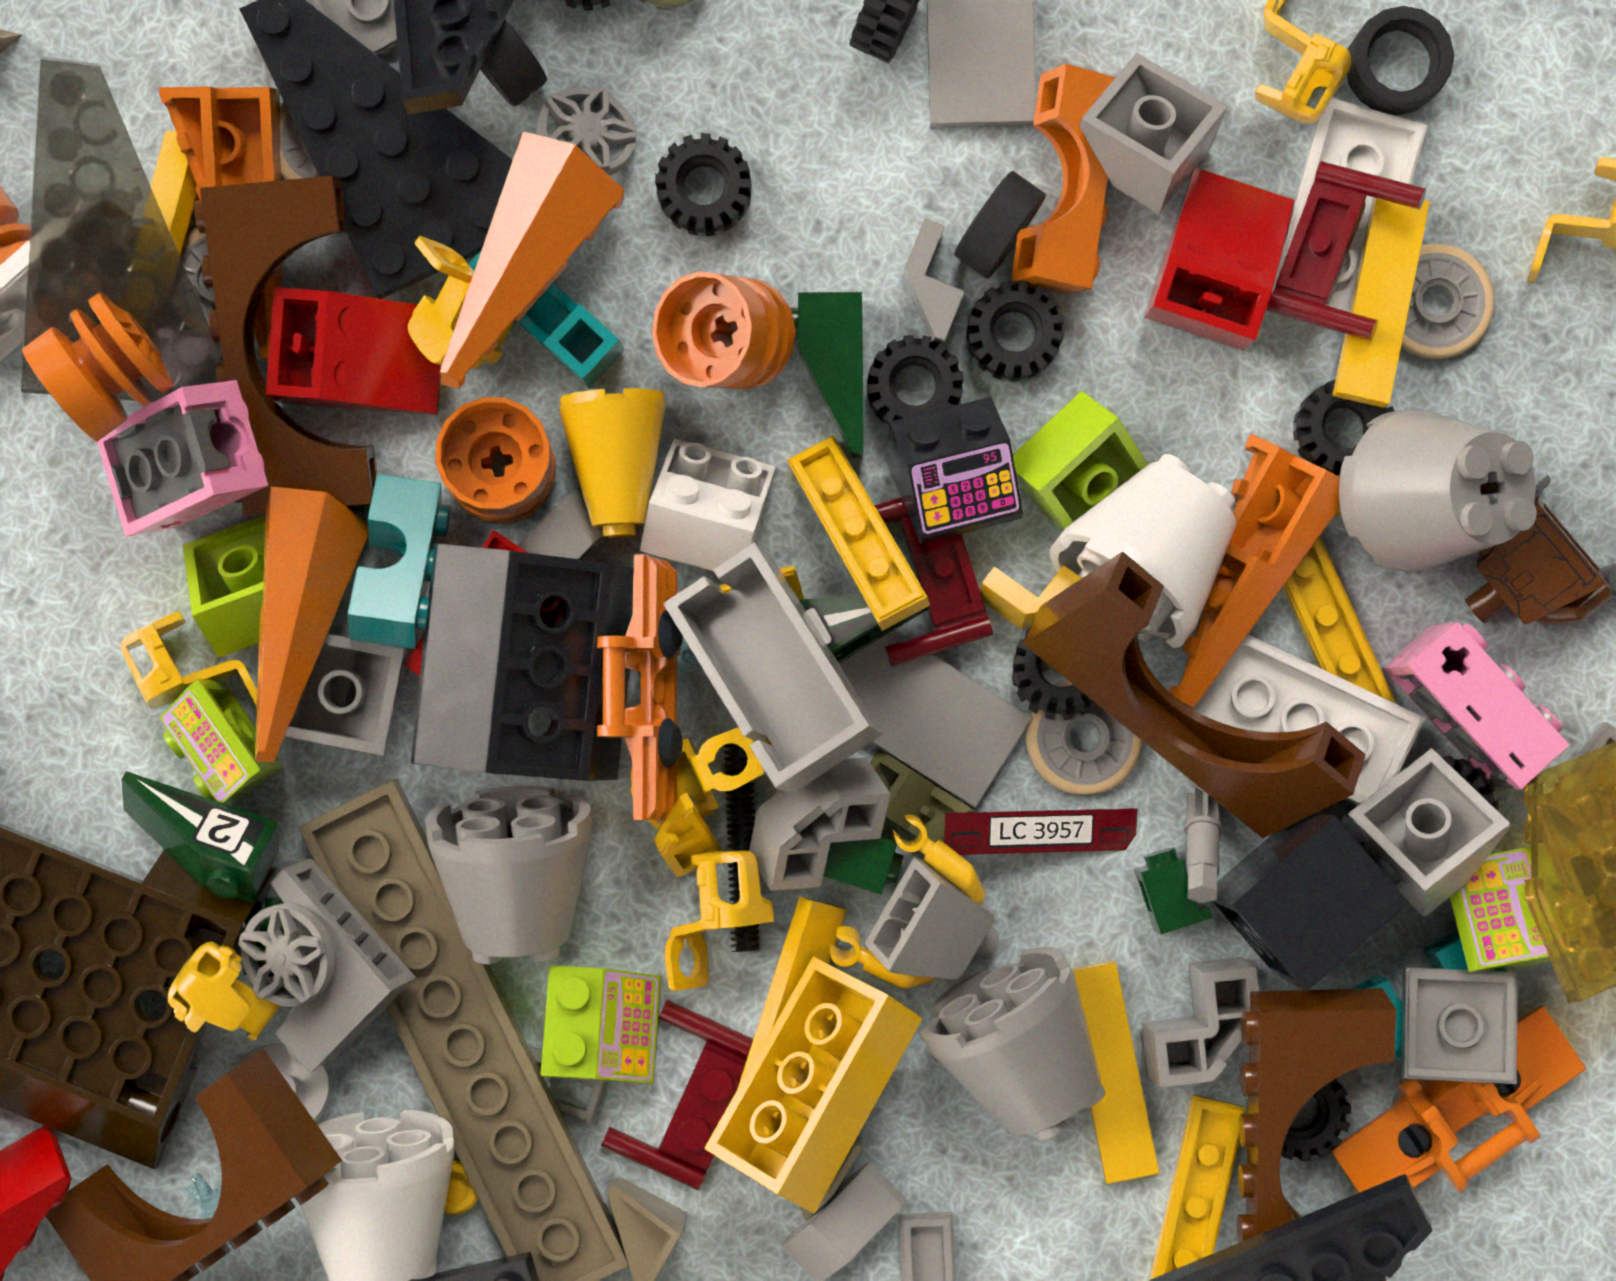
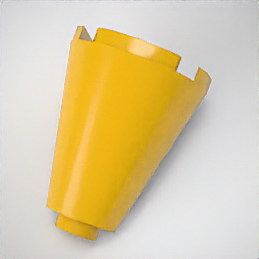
(614, 453)

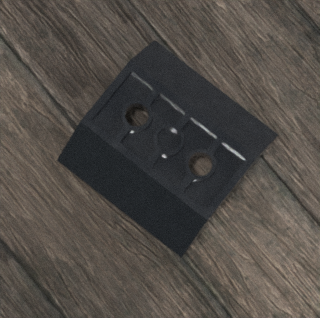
(497, 661)

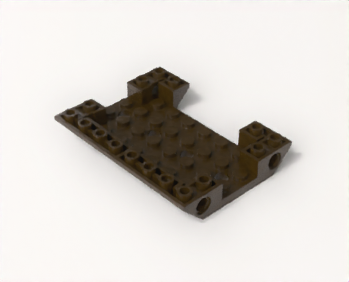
(80, 1045)

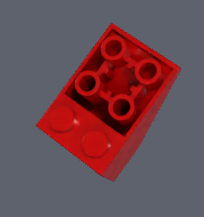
(1221, 260)
(347, 354)
(30, 1184)

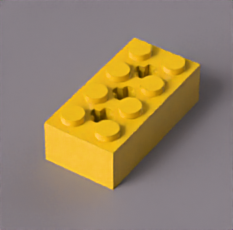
(813, 1084)

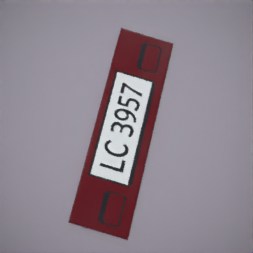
(1040, 831)

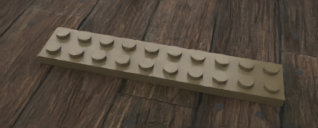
(468, 1044)

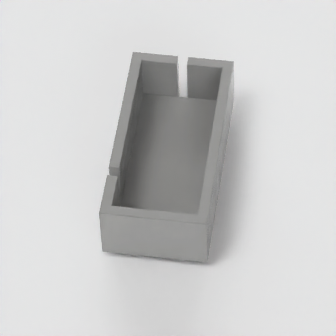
(773, 669)

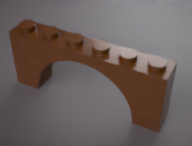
(248, 238)
(1255, 775)
(1295, 1050)
(266, 1156)

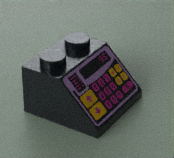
(954, 470)

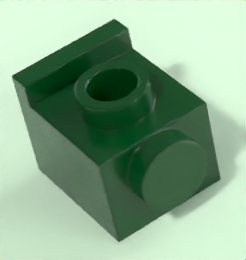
(1166, 892)

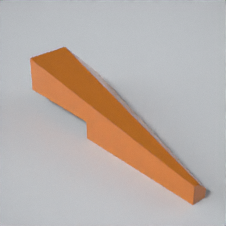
(231, 140)
(543, 215)
(1278, 518)
(307, 567)

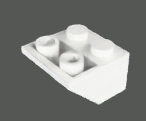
(705, 505)

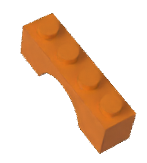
(1064, 247)

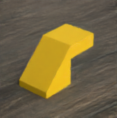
(1015, 601)

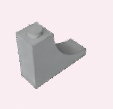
(363, 978)

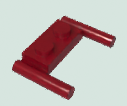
(1324, 242)
(951, 589)
(701, 1105)

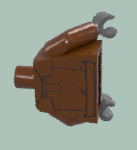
(1542, 575)

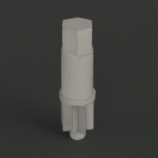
(1203, 838)

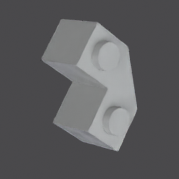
(796, 829)
(1198, 1045)

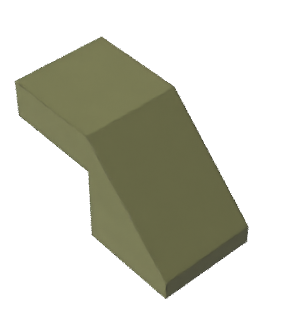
(915, 796)

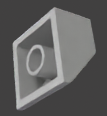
(1151, 131)
(349, 696)
(1429, 830)

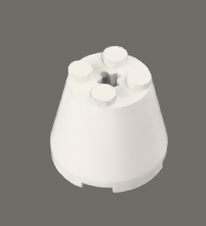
(1168, 527)
(383, 1198)

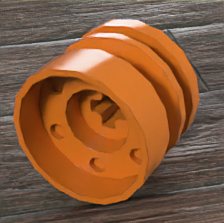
(723, 331)
(98, 366)
(468, 447)

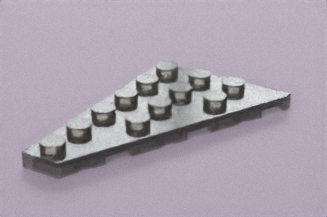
(103, 231)

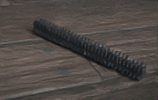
(741, 824)

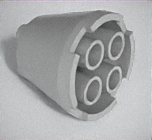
(1434, 489)
(512, 869)
(1019, 1043)

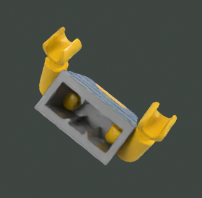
(929, 922)

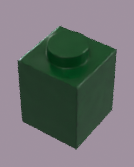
(864, 863)

